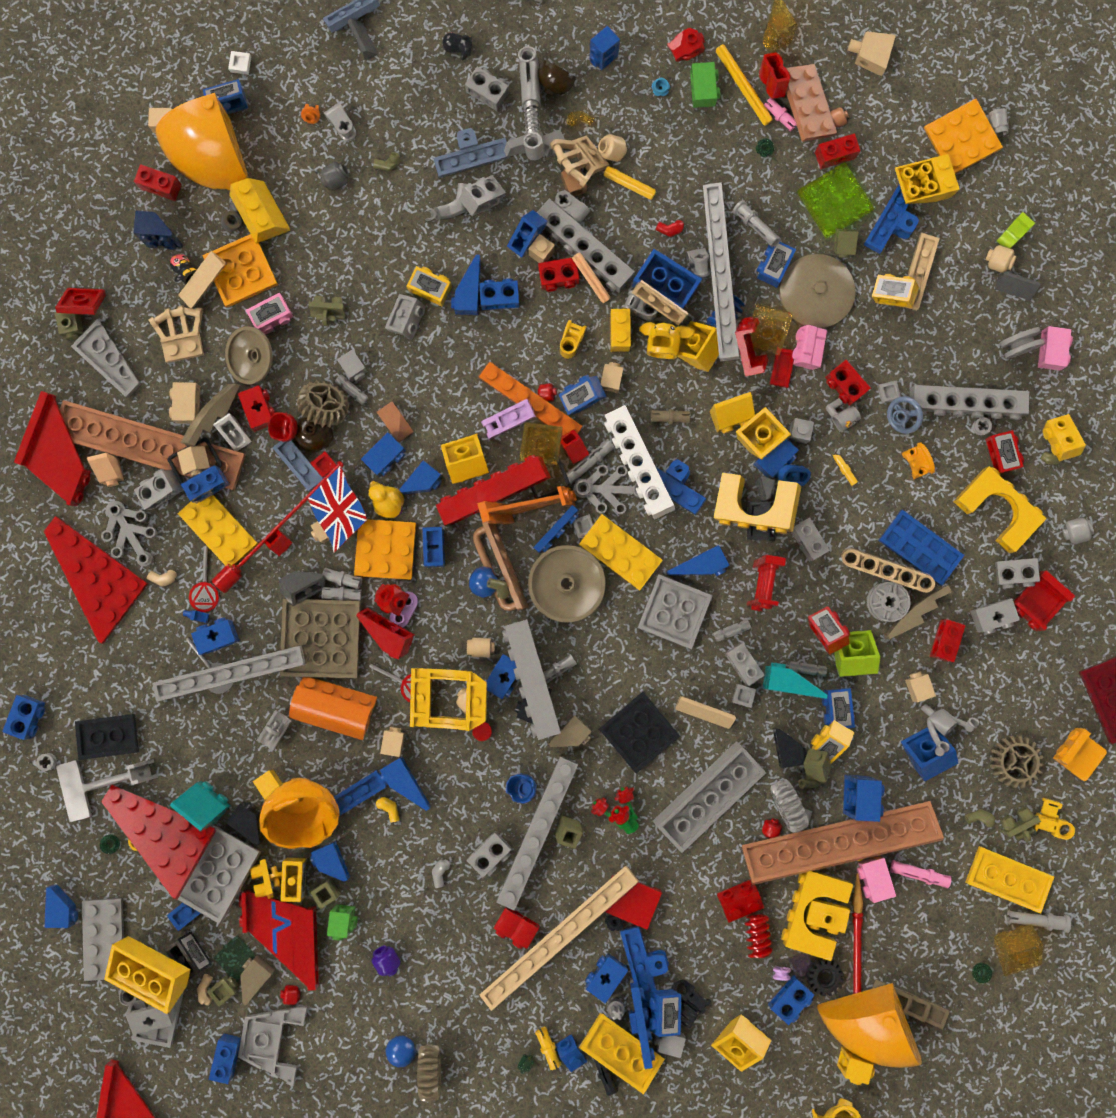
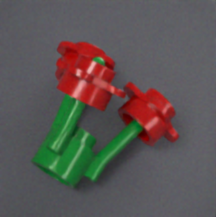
(619, 814)

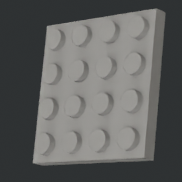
(218, 875)

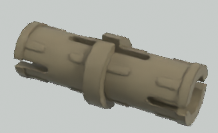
(670, 416)

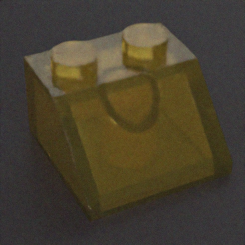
(779, 27)
(771, 328)
(541, 441)
(1018, 949)

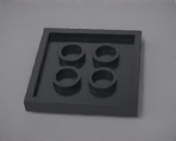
(639, 732)

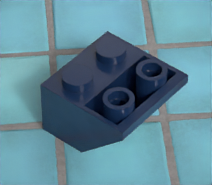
(153, 231)

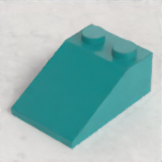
(781, 679)
(201, 805)

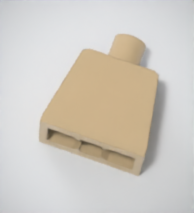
(873, 51)

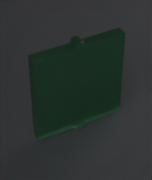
(233, 957)

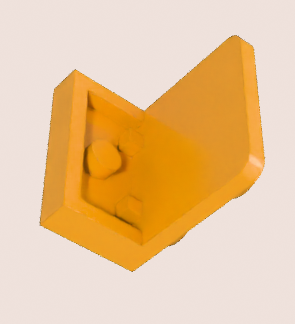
(1080, 754)

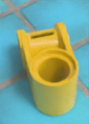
(572, 336)

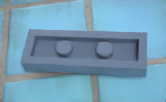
(353, 10)
(298, 464)

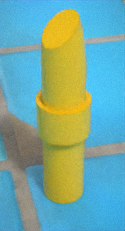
(845, 469)

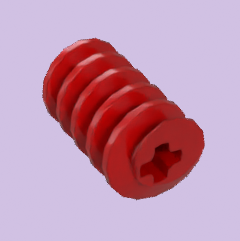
(759, 936)

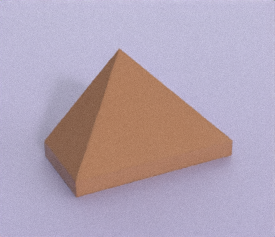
(395, 422)

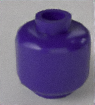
(385, 961)

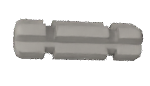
(351, 389)
(732, 630)
(808, 668)

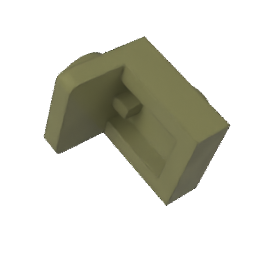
(223, 990)

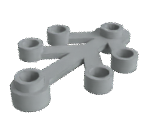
(605, 489)
(127, 531)

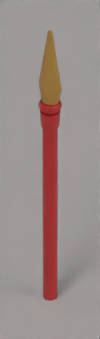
(857, 923)

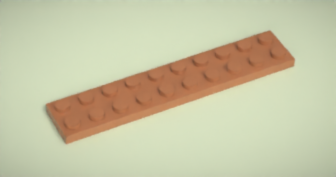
(139, 441)
(841, 843)

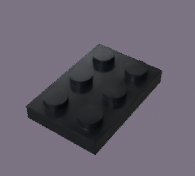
(106, 736)

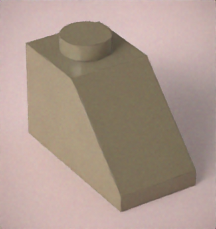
(571, 734)
(253, 977)

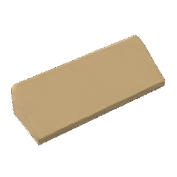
(202, 279)
(659, 302)
(705, 712)

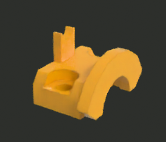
(919, 460)

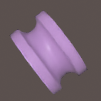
(781, 973)

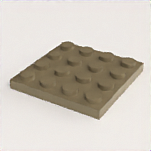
(327, 636)

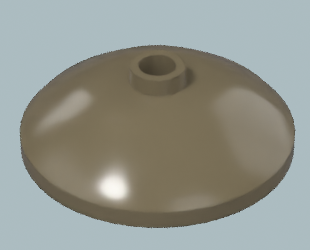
(248, 355)

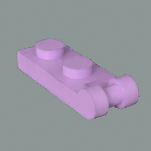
(509, 418)

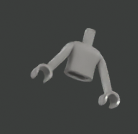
(944, 723)

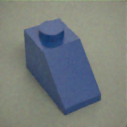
(422, 480)
(330, 861)
(59, 909)

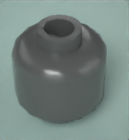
(334, 176)

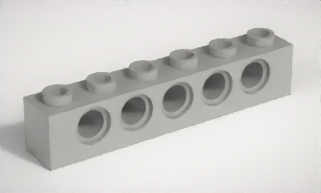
(551, 211)
(1017, 401)

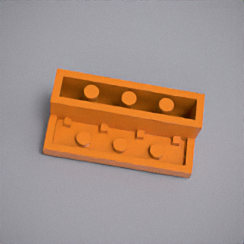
(332, 707)

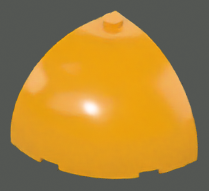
(202, 143)
(872, 1027)

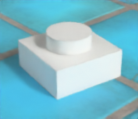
(239, 62)

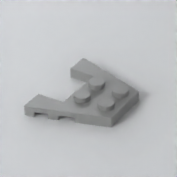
(263, 1038)

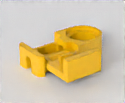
(1050, 820)

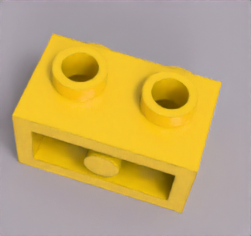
(1063, 437)
(854, 1067)

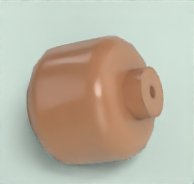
(839, 117)

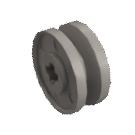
(1022, 343)
(877, 598)

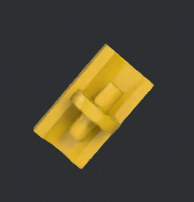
(265, 888)

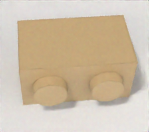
(185, 402)

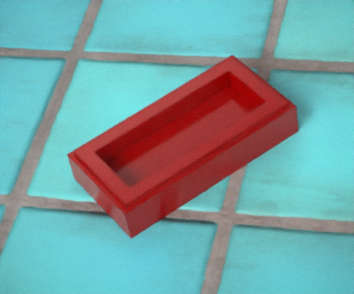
(782, 368)

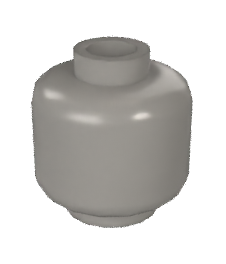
(1078, 530)

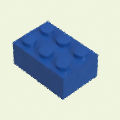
(668, 278)
(863, 798)

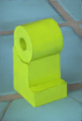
(1015, 230)

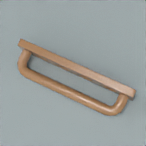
(505, 565)

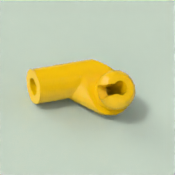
(390, 807)

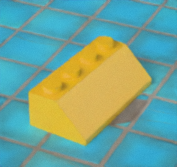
(146, 974)

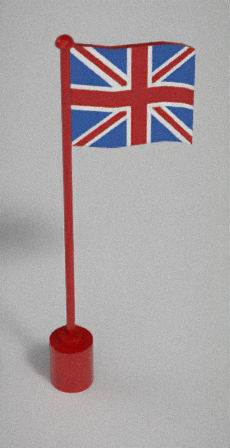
(335, 510)

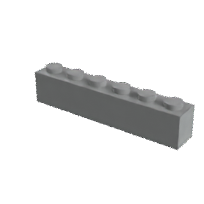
(532, 680)

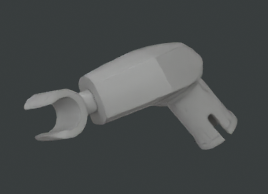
(449, 210)

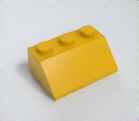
(258, 209)

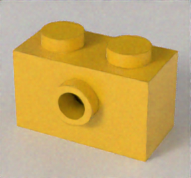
(827, 916)

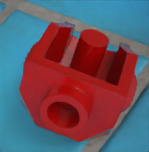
(687, 45)
(388, 597)

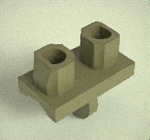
(327, 311)
(1023, 826)

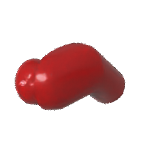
(672, 229)

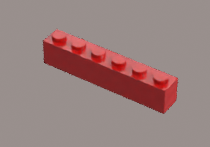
(496, 489)

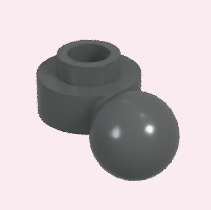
(232, 216)

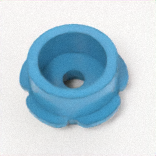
(664, 84)

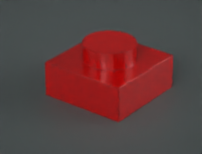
(323, 464)

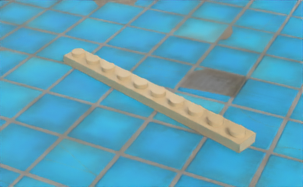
(559, 938)

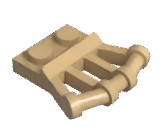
(585, 152)
(182, 345)

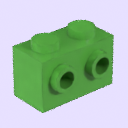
(703, 84)
(342, 921)

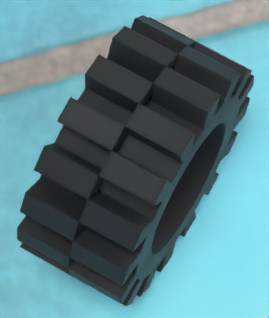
(833, 984)

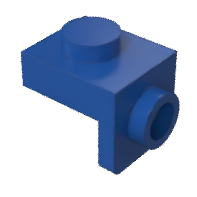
(570, 1053)

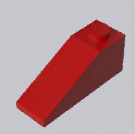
(387, 634)

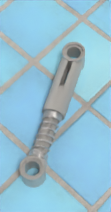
(531, 102)

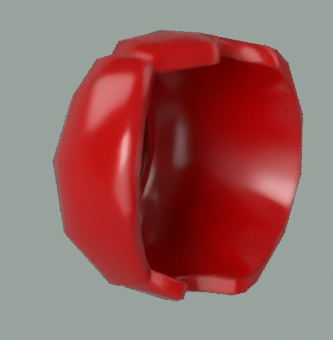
(282, 427)

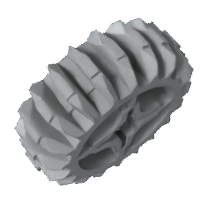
(789, 806)

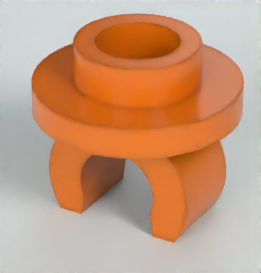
(310, 114)

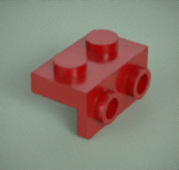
(740, 901)

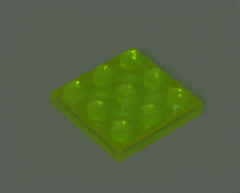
(835, 200)

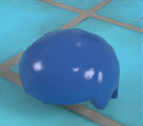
(478, 582)
(521, 794)
(400, 1051)

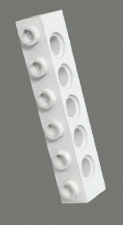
(622, 418)

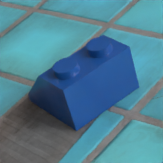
(922, 754)

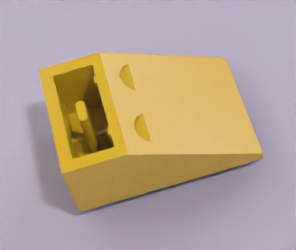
(927, 180)

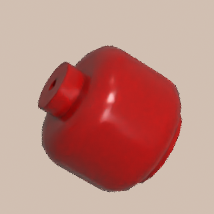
(547, 392)
(772, 828)
(290, 995)

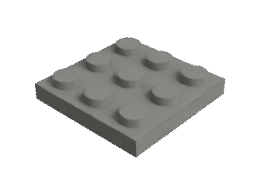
(674, 611)

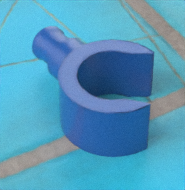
(196, 615)

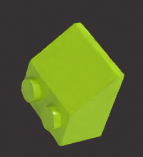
(858, 657)

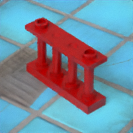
(767, 569)

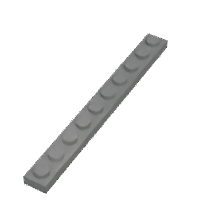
(720, 272)

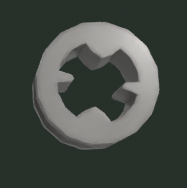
(988, 426)
(41, 766)

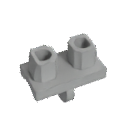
(274, 730)

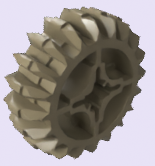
(311, 400)
(1031, 755)
(429, 1073)

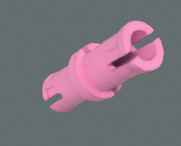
(780, 114)

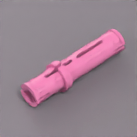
(928, 876)

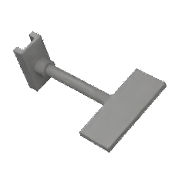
(75, 789)

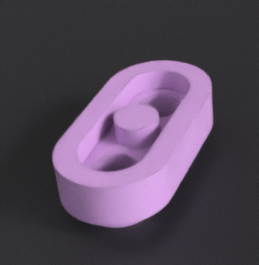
(407, 611)

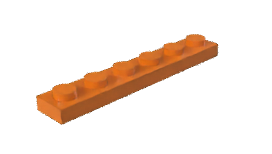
(518, 392)

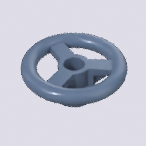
(896, 419)

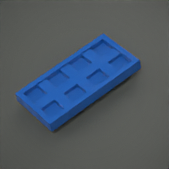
(921, 547)

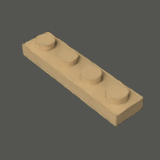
(922, 264)

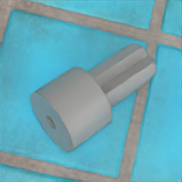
(615, 1009)

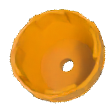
(299, 814)

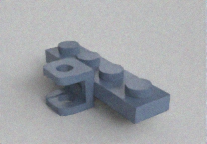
(470, 154)

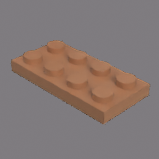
(809, 104)

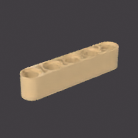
(895, 576)

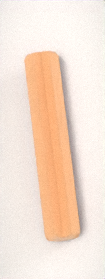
(591, 277)

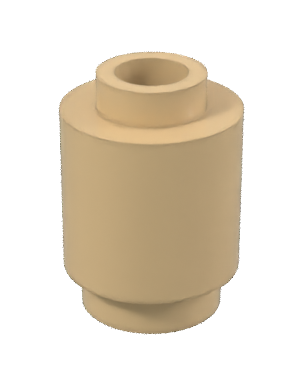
(480, 647)

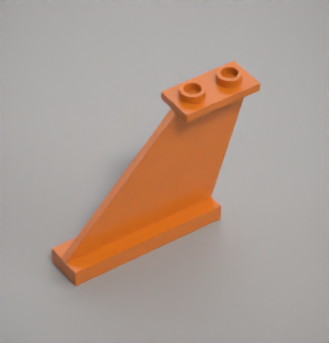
(502, 513)

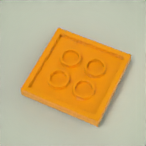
(964, 136)
(245, 272)
(385, 549)

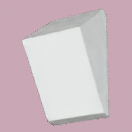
(232, 432)

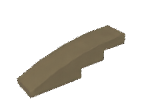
(213, 410)
(913, 616)
(919, 1007)

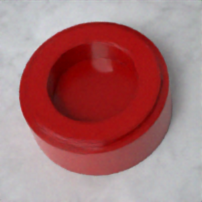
(482, 732)

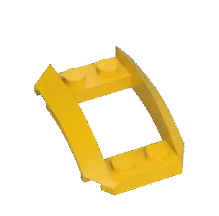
(421, 699)

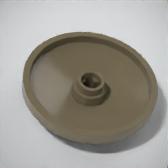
(817, 291)
(566, 583)

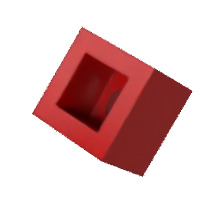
(278, 542)

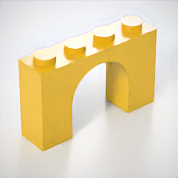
(1025, 516)
(779, 517)
(797, 935)

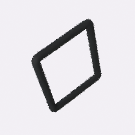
(198, 442)

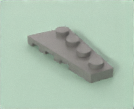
(101, 353)

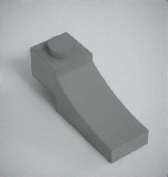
(516, 145)

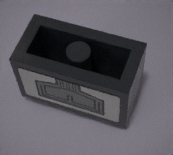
(189, 953)

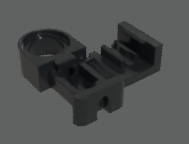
(692, 1004)

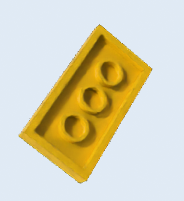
(218, 529)
(620, 552)
(1009, 879)
(619, 1053)

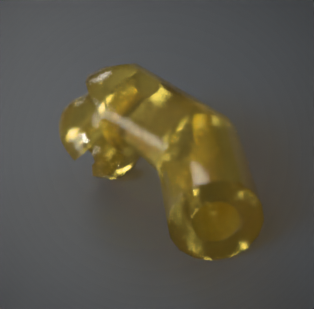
(579, 116)

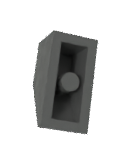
(300, 586)

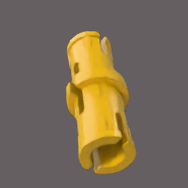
(548, 1048)

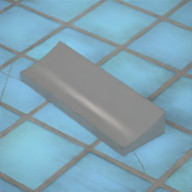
(709, 797)

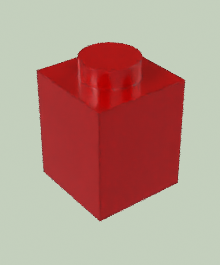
(574, 447)

